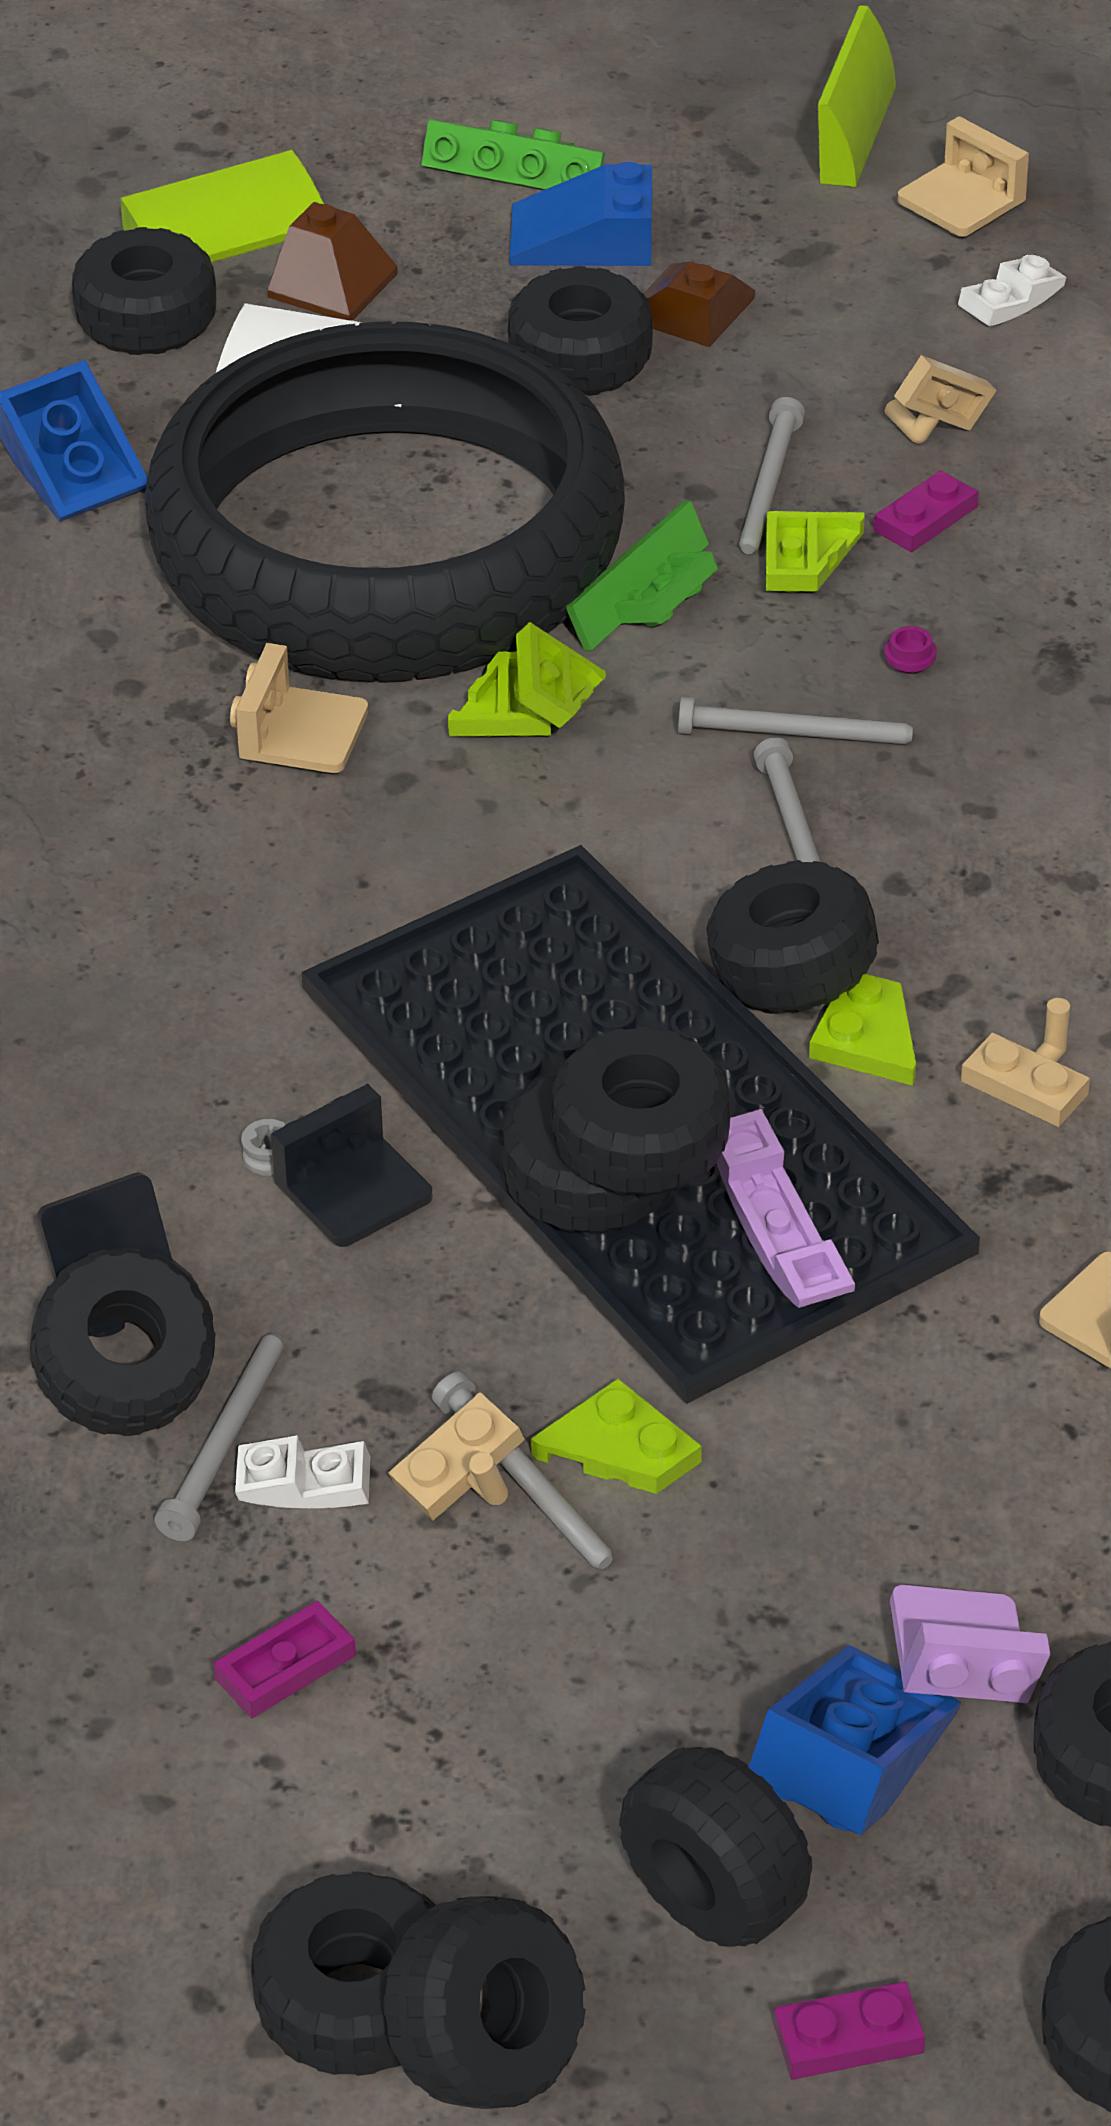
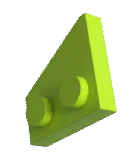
(807, 547)
(553, 676)
(495, 705)
(868, 1032)
(620, 1439)

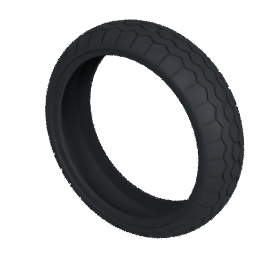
(391, 618)

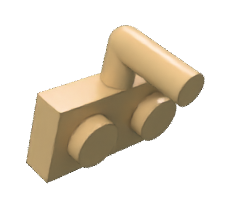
(938, 394)
(1028, 1077)
(459, 1457)

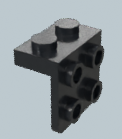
(345, 1170)
(106, 1218)

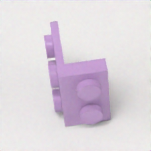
(965, 1644)

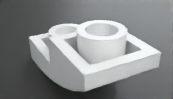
(1018, 289)
(288, 1477)

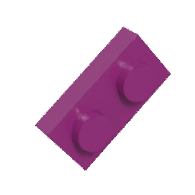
(926, 511)
(284, 1659)
(848, 2030)

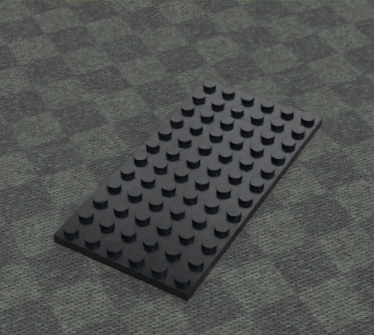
(528, 971)

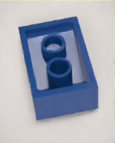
(587, 220)
(69, 442)
(849, 1739)

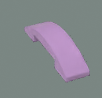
(775, 1216)

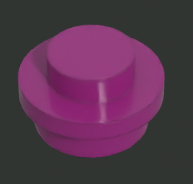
(910, 650)

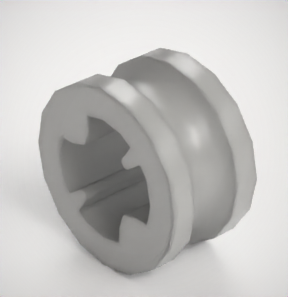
(259, 1135)

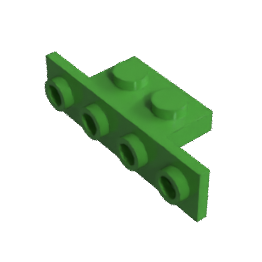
(506, 154)
(646, 579)

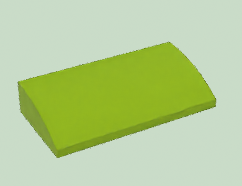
(855, 101)
(228, 208)

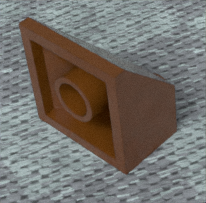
(330, 264)
(696, 301)

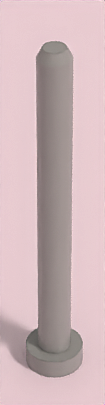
(785, 416)
(790, 724)
(774, 758)
(453, 1394)
(179, 1516)

